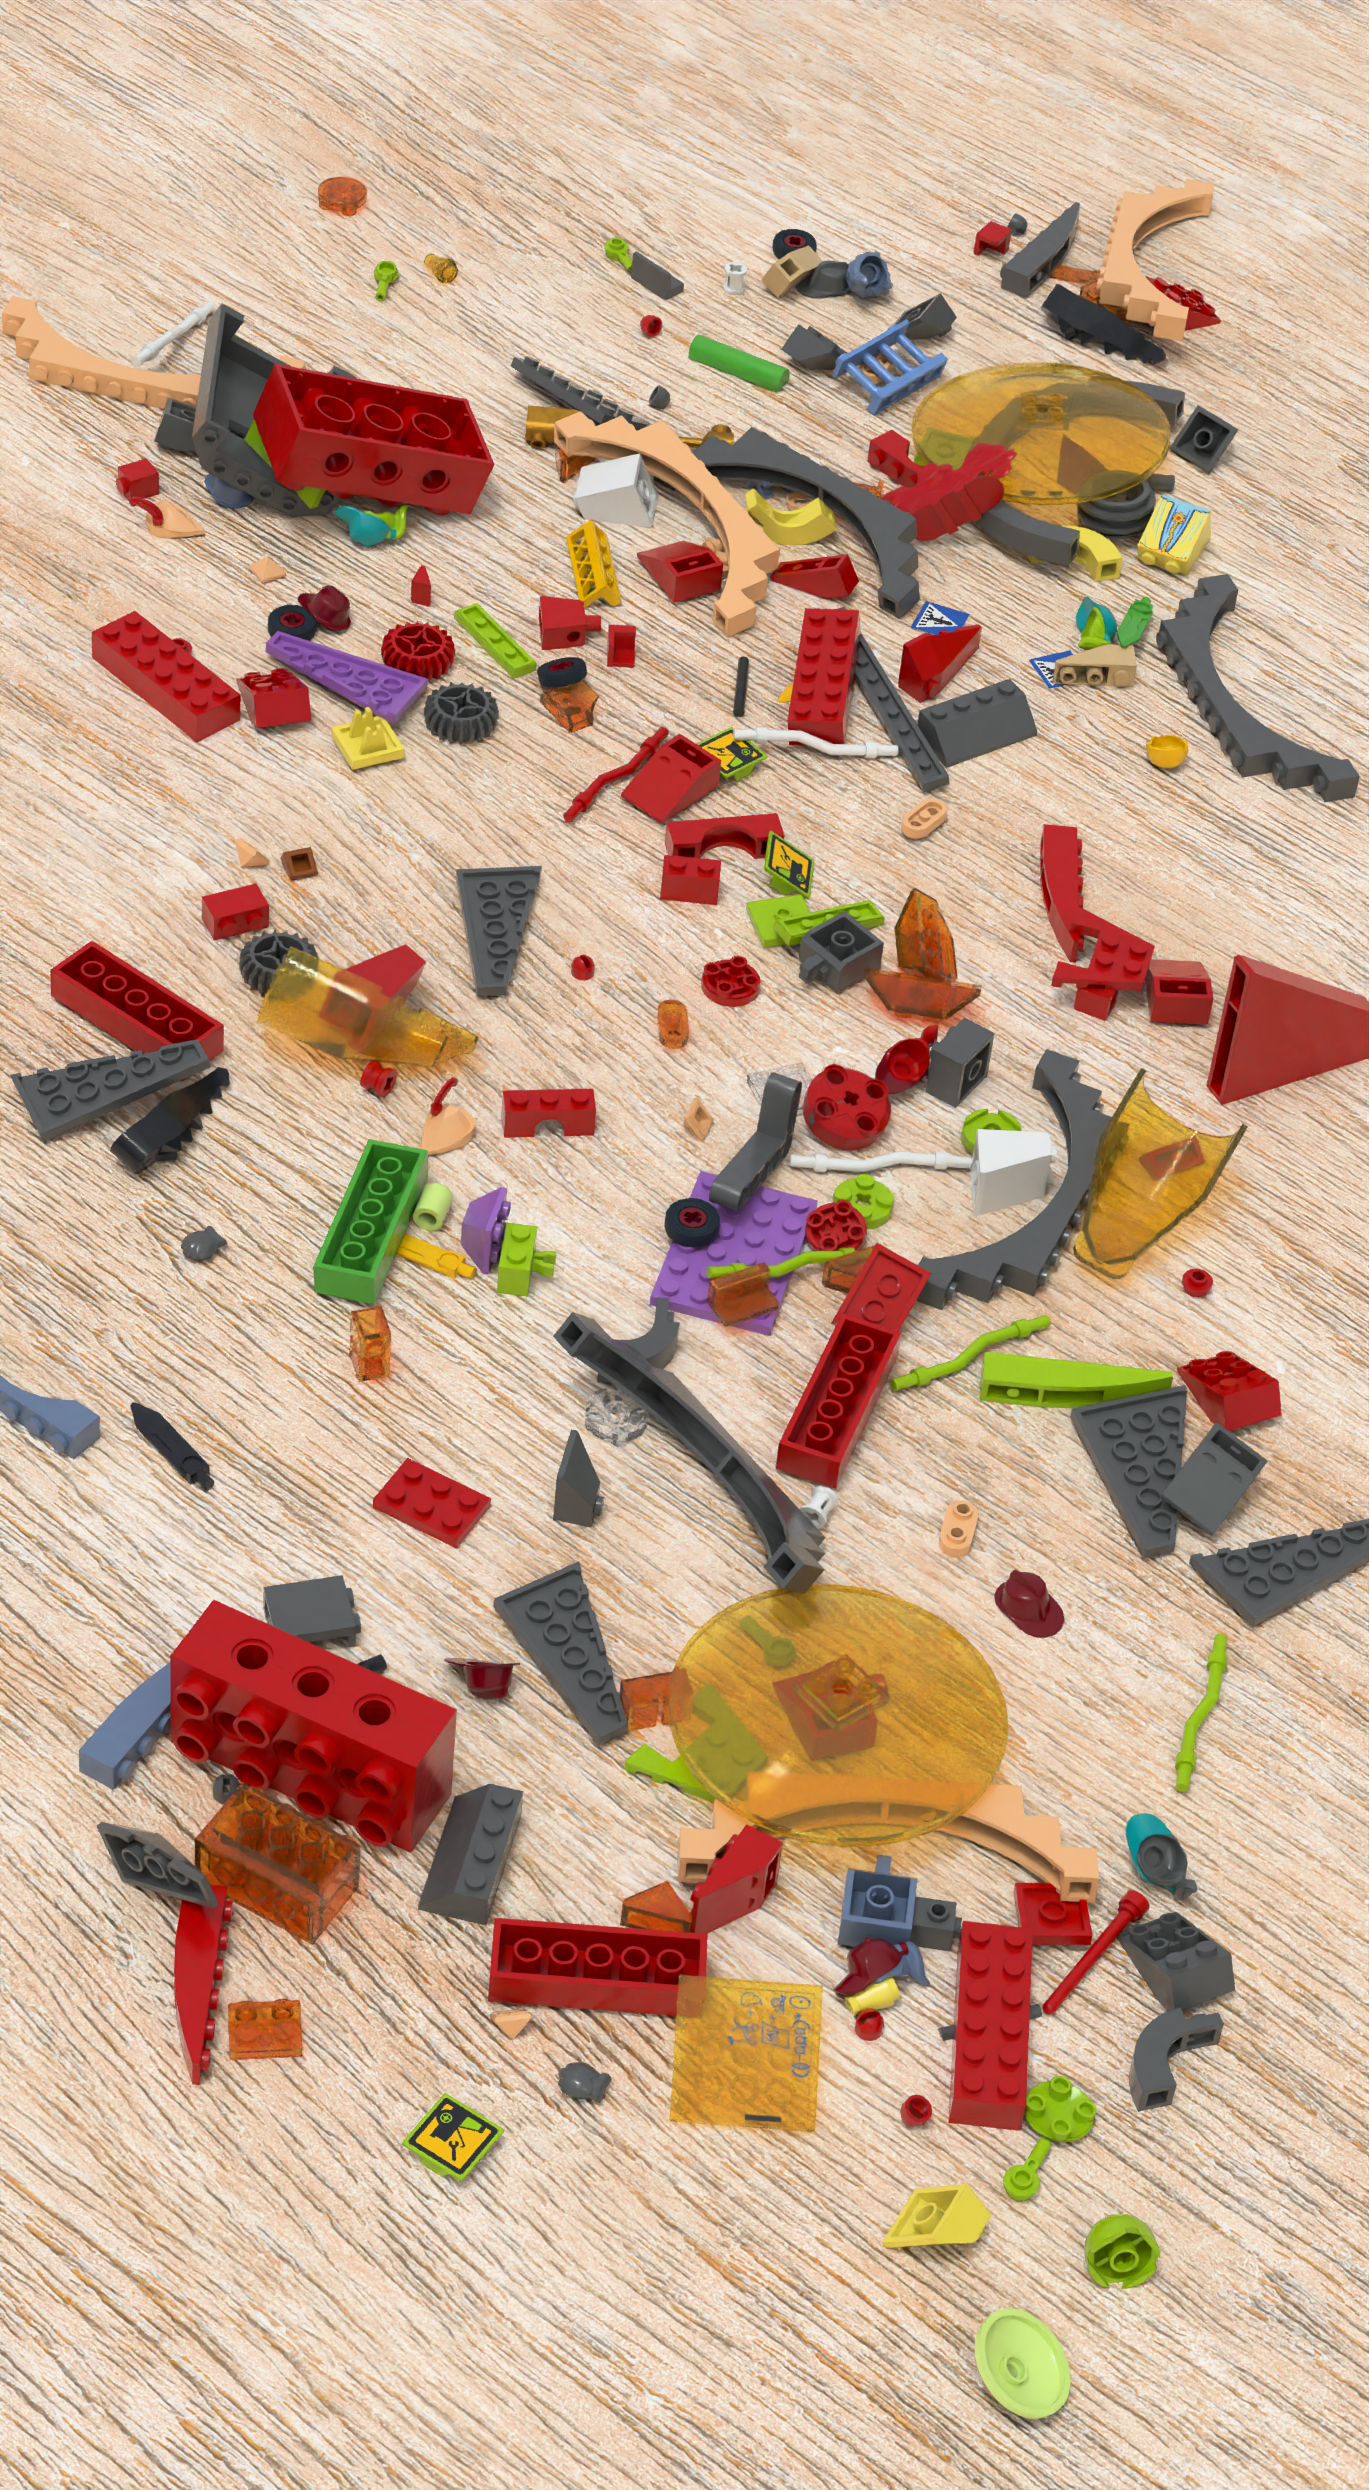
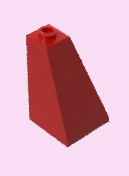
(393, 971)

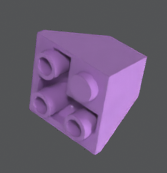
(485, 1228)

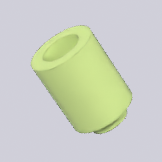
(432, 1206)

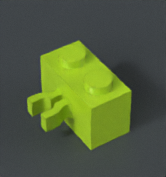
(520, 1259)

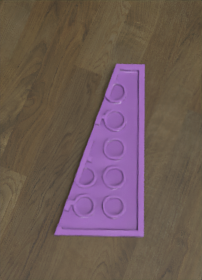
(363, 681)

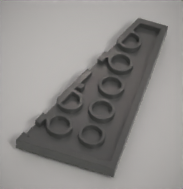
(587, 401)
(495, 918)
(98, 1086)
(1283, 1569)
(565, 1641)

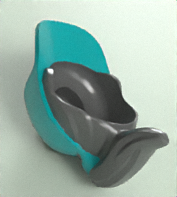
(1158, 1855)

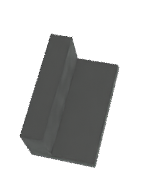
(655, 277)

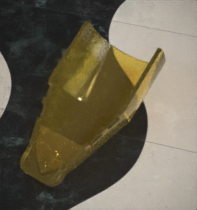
(352, 1017)
(1145, 1181)

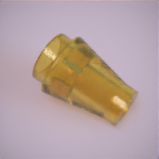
(442, 268)

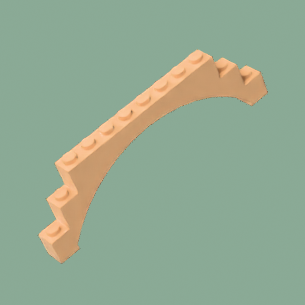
(1121, 279)
(66, 365)
(746, 545)
(992, 1821)

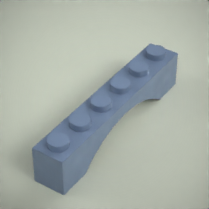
(59, 1422)

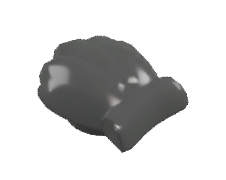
(202, 1244)
(583, 2081)

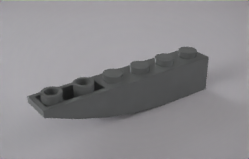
(1042, 255)

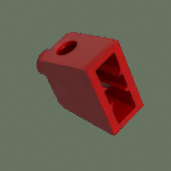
(564, 623)

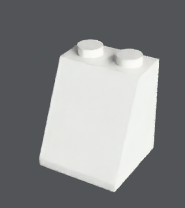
(617, 492)
(1009, 1168)

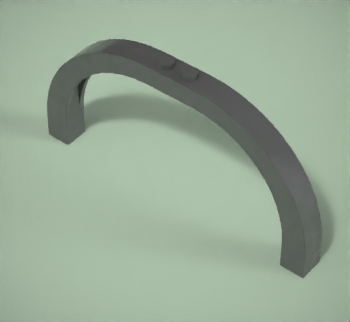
(1050, 540)

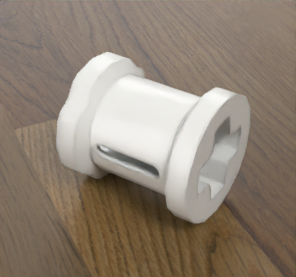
(734, 278)
(819, 1507)

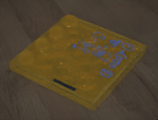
(746, 2053)

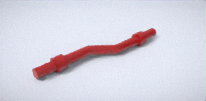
(584, 799)

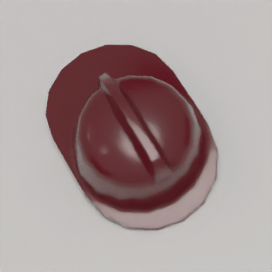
(328, 607)
(1029, 1604)
(485, 1678)

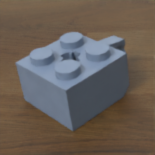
(877, 1905)

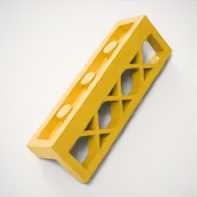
(597, 559)

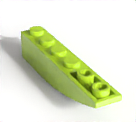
(1062, 1382)

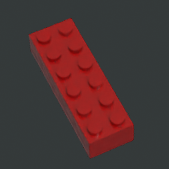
(825, 674)
(166, 676)
(131, 1003)
(838, 1400)
(592, 1965)
(991, 2026)

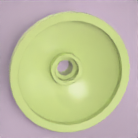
(1022, 2363)

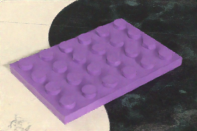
(764, 1230)

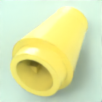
(873, 1997)

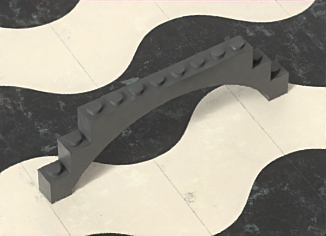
(878, 522)
(1248, 742)
(1026, 1256)
(786, 1532)

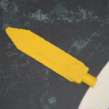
(436, 1258)

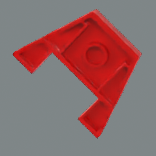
(1117, 961)

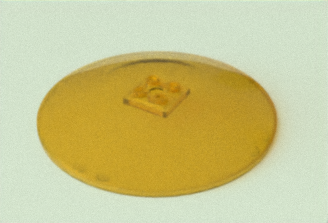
(1071, 426)
(829, 1768)

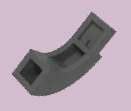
(660, 1342)
(1166, 2035)

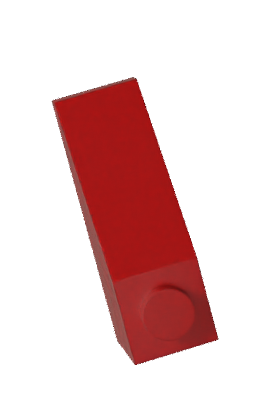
(818, 576)

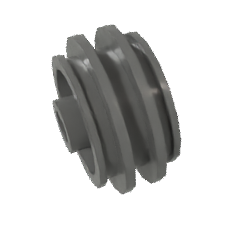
(1120, 514)

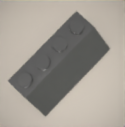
(977, 722)
(472, 1853)

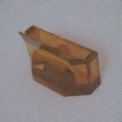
(571, 705)

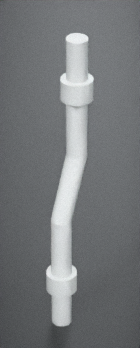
(152, 350)
(762, 735)
(939, 1160)

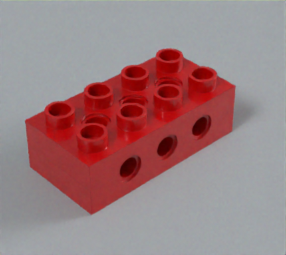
(372, 440)
(311, 1727)

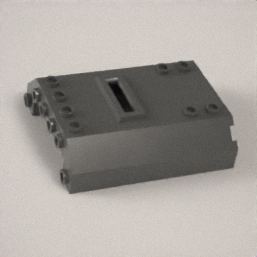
(227, 396)

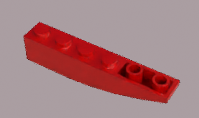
(1062, 884)
(196, 1969)

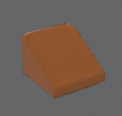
(299, 863)

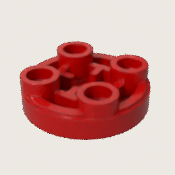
(730, 982)
(835, 1227)

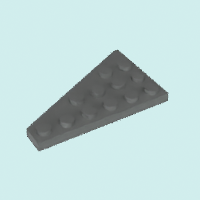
(1138, 1454)

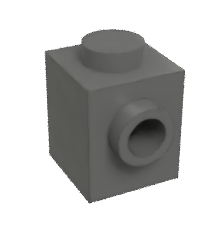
(935, 1923)

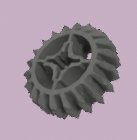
(461, 713)
(265, 954)

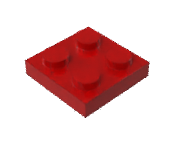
(1051, 1919)

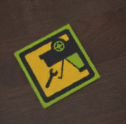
(736, 756)
(789, 867)
(452, 2138)

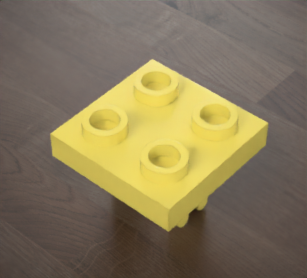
(367, 740)

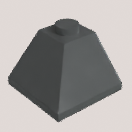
(928, 319)
(1203, 439)
(577, 1486)

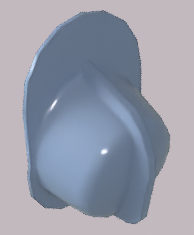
(227, 494)

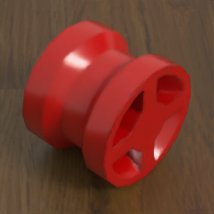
(378, 1078)

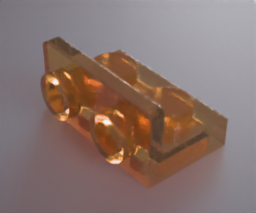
(264, 2029)

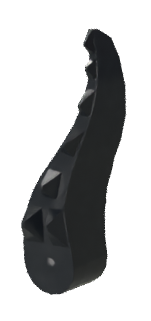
(1094, 323)
(168, 1124)

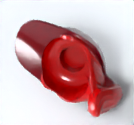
(907, 1061)

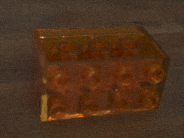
(278, 1862)

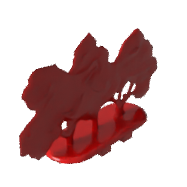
(952, 497)

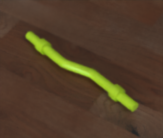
(783, 1268)
(922, 1375)
(1186, 1758)

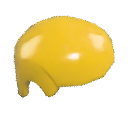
(1167, 750)

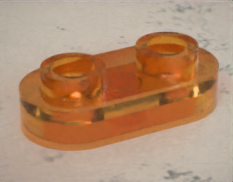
(672, 1024)

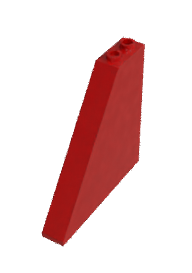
(1283, 1030)

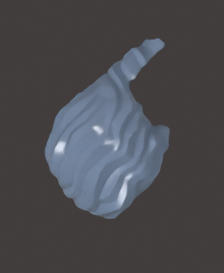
(869, 275)

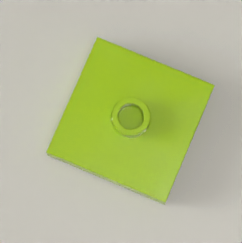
(765, 912)

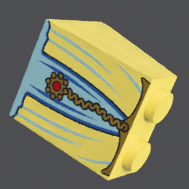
(1175, 535)

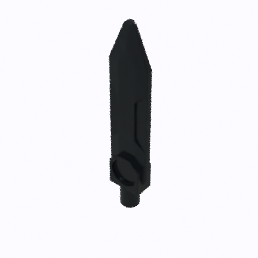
(172, 1446)

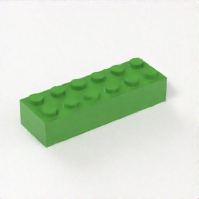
(371, 1221)

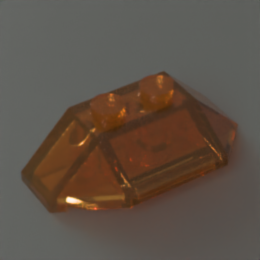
(924, 939)
(920, 995)

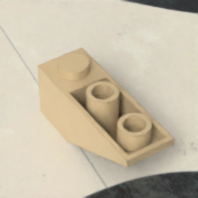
(791, 270)
(1098, 667)

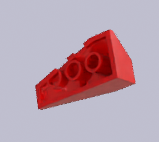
(934, 660)

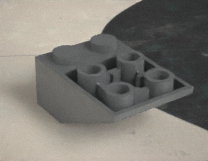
(1213, 1479)
(1178, 1961)

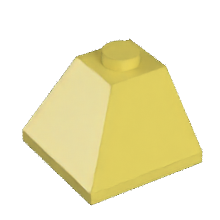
(939, 2218)

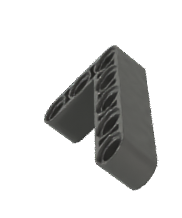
(764, 1149)

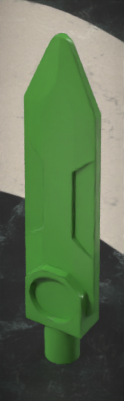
(1135, 622)

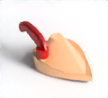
(168, 519)
(446, 1125)

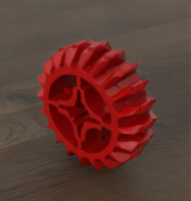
(418, 650)

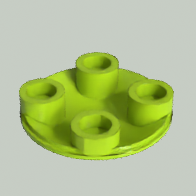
(1059, 2110)

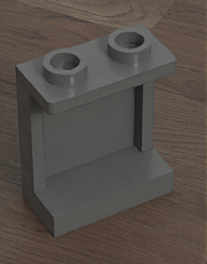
(313, 1609)

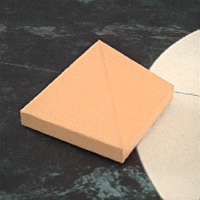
(267, 570)
(249, 855)
(698, 1119)
(511, 2021)

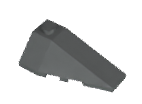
(177, 426)
(155, 1864)

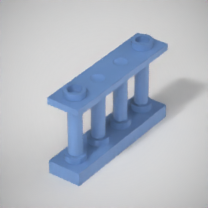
(896, 387)

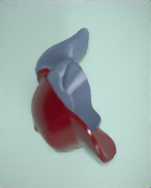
(878, 1960)

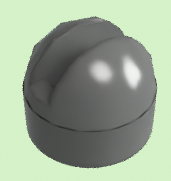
(1017, 224)
(659, 397)
(218, 1794)

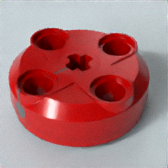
(846, 1108)

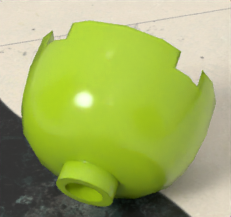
(1121, 2251)

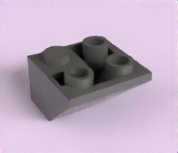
(812, 349)

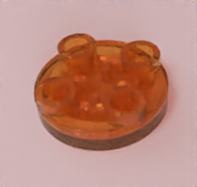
(342, 195)

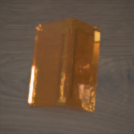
(742, 1295)

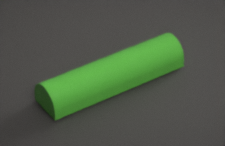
(738, 363)

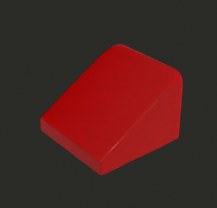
(421, 587)

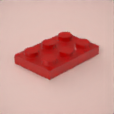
(884, 1289)
(431, 1503)

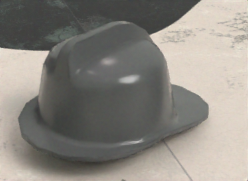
(826, 280)

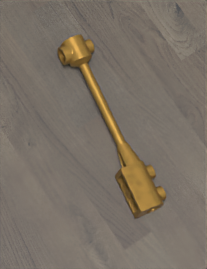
(542, 420)

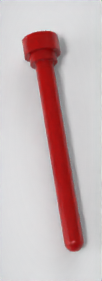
(1131, 1908)

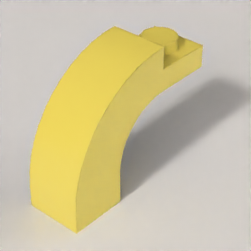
(794, 526)
(1095, 554)

